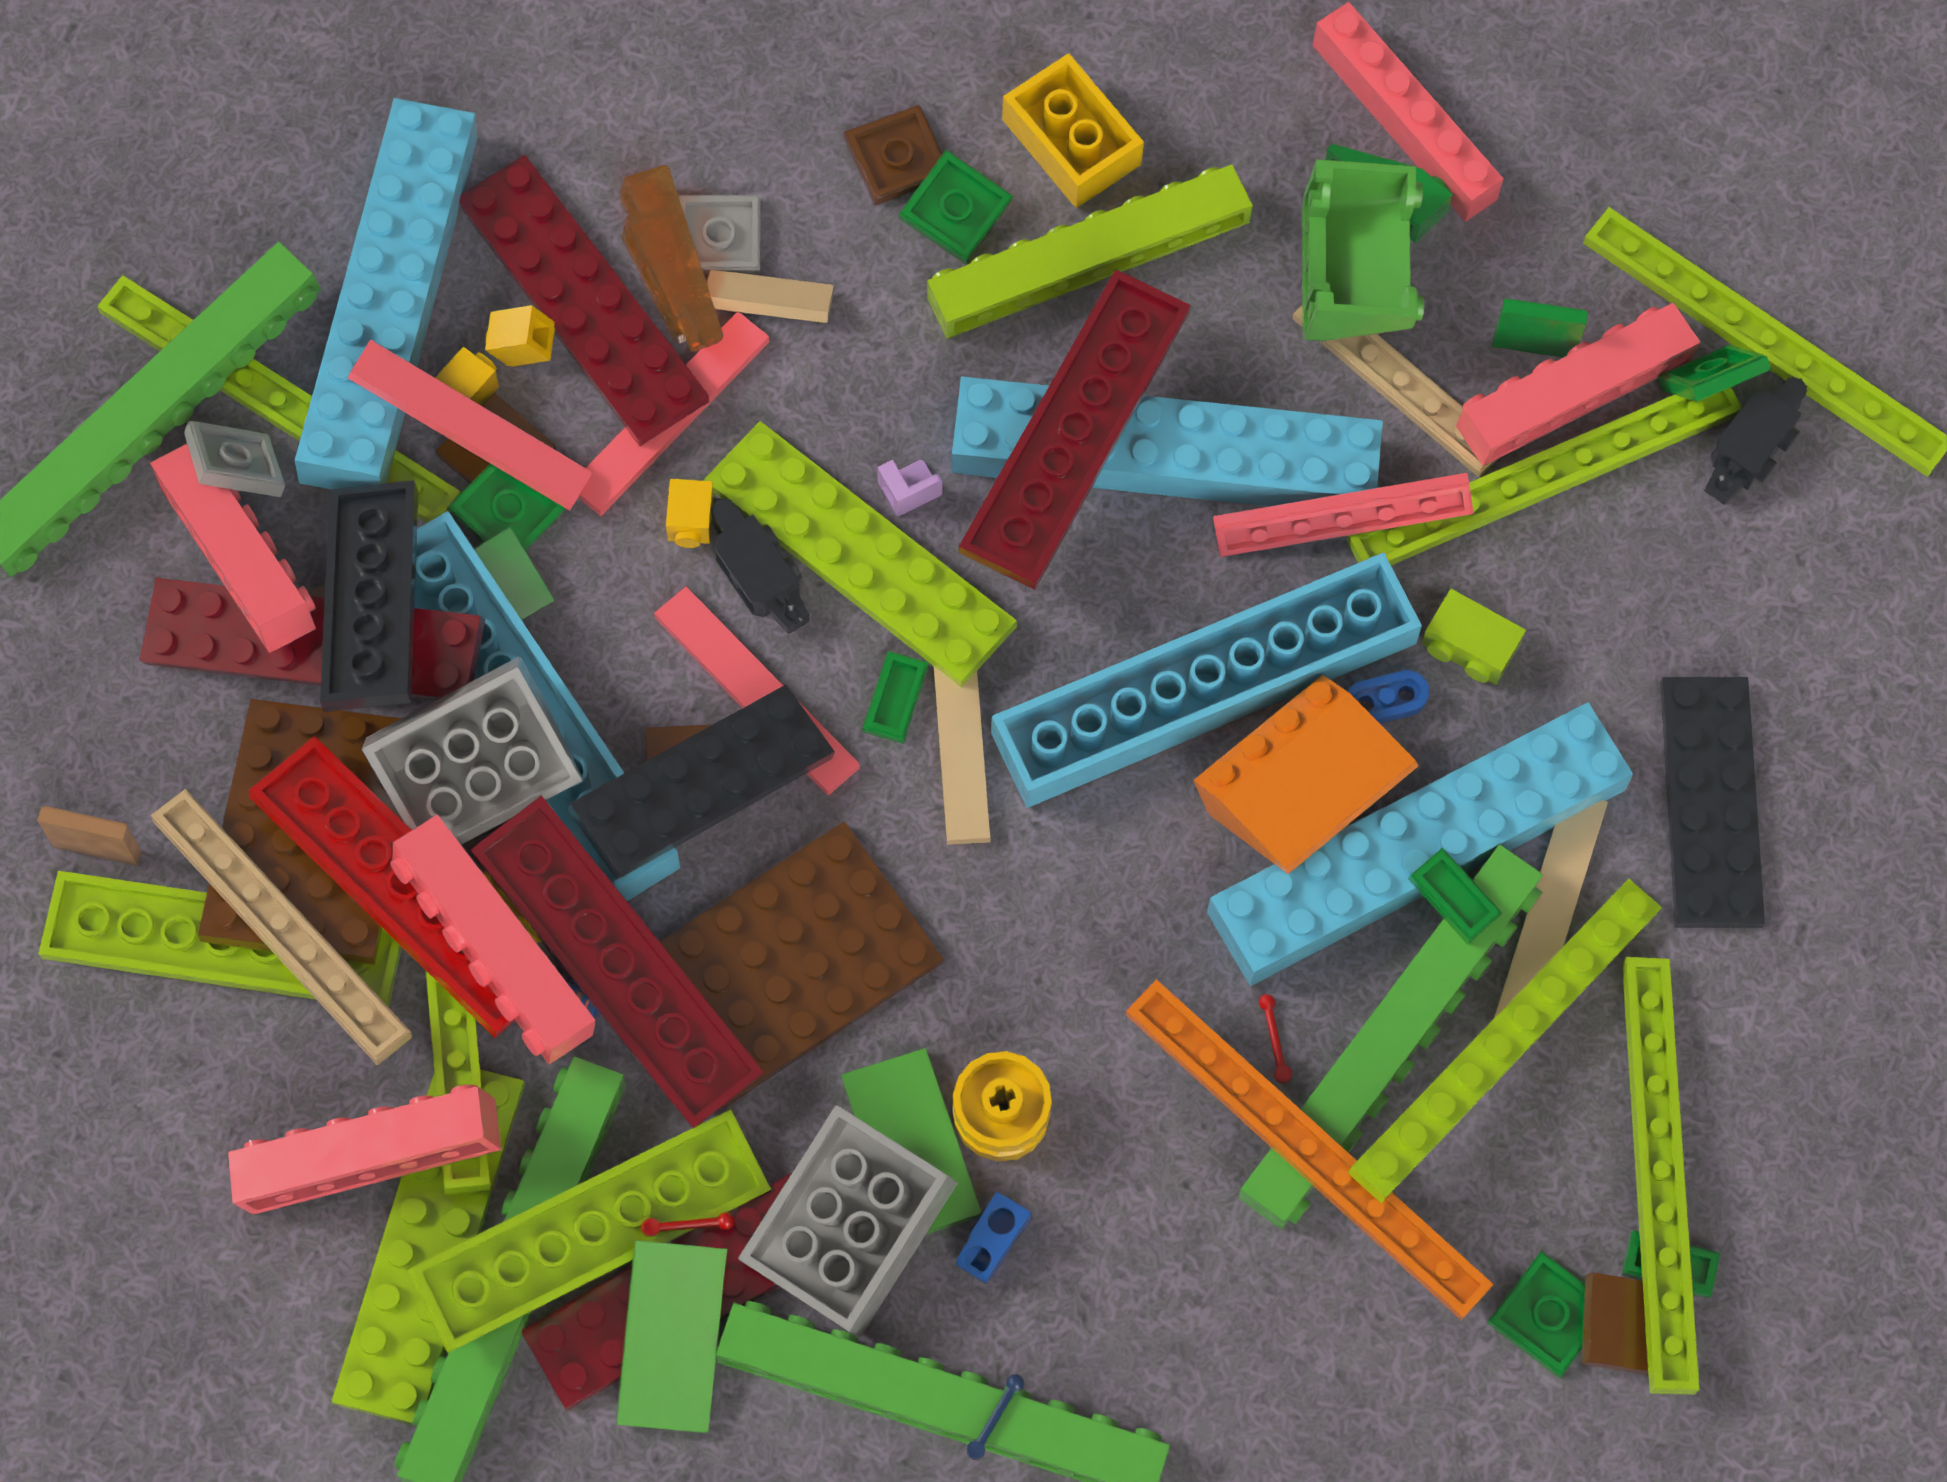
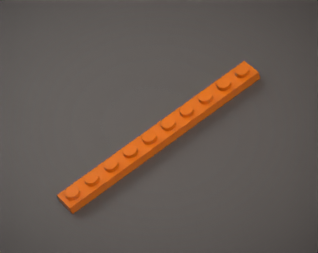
(1307, 1148)

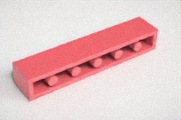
(1406, 110)
(1577, 383)
(237, 552)
(492, 940)
(364, 1149)

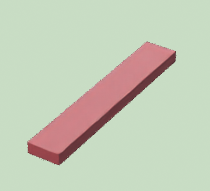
(714, 369)
(469, 425)
(1343, 514)
(740, 672)

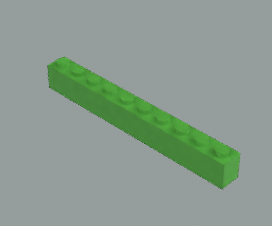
(152, 405)
(1394, 1033)
(474, 1373)
(936, 1400)

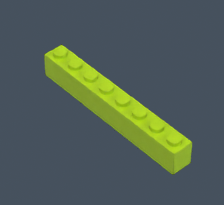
(1088, 250)

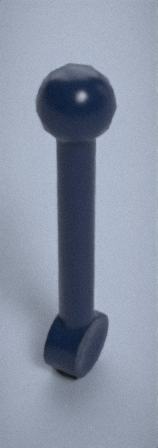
(976, 1448)

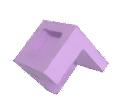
(908, 486)

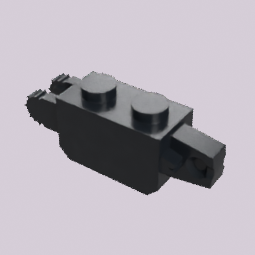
(1753, 439)
(756, 568)

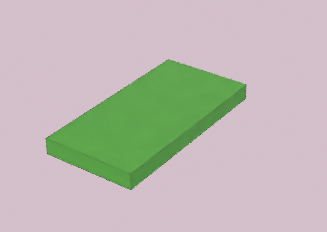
(907, 1106)
(671, 1336)

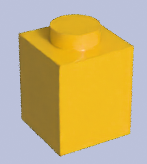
(520, 336)
(471, 375)
(689, 512)

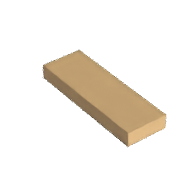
(770, 296)

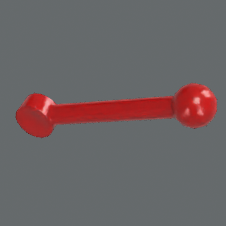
(1282, 1073)
(652, 1227)

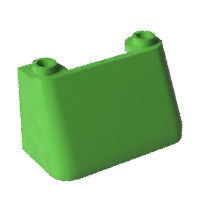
(1358, 250)

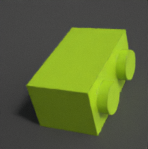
(1472, 638)

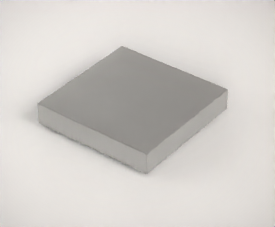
(725, 231)
(234, 459)

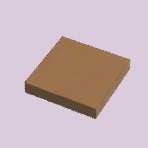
(89, 835)

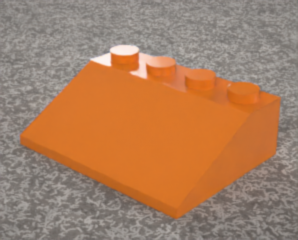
(1304, 774)

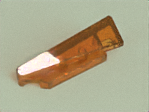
(667, 258)

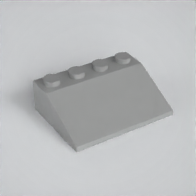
(474, 754)
(848, 1221)

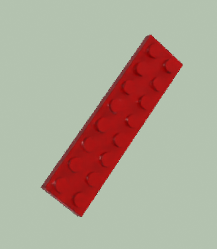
(352, 841)

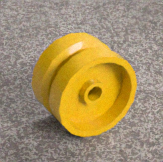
(1008, 1081)

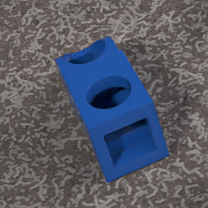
(993, 1237)

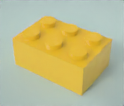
(1072, 130)

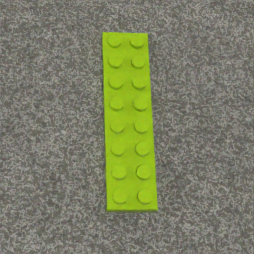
(862, 554)
(156, 934)
(585, 1230)
(394, 1336)

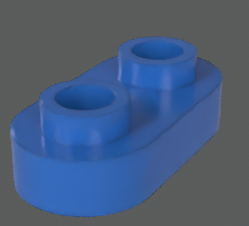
(1384, 697)

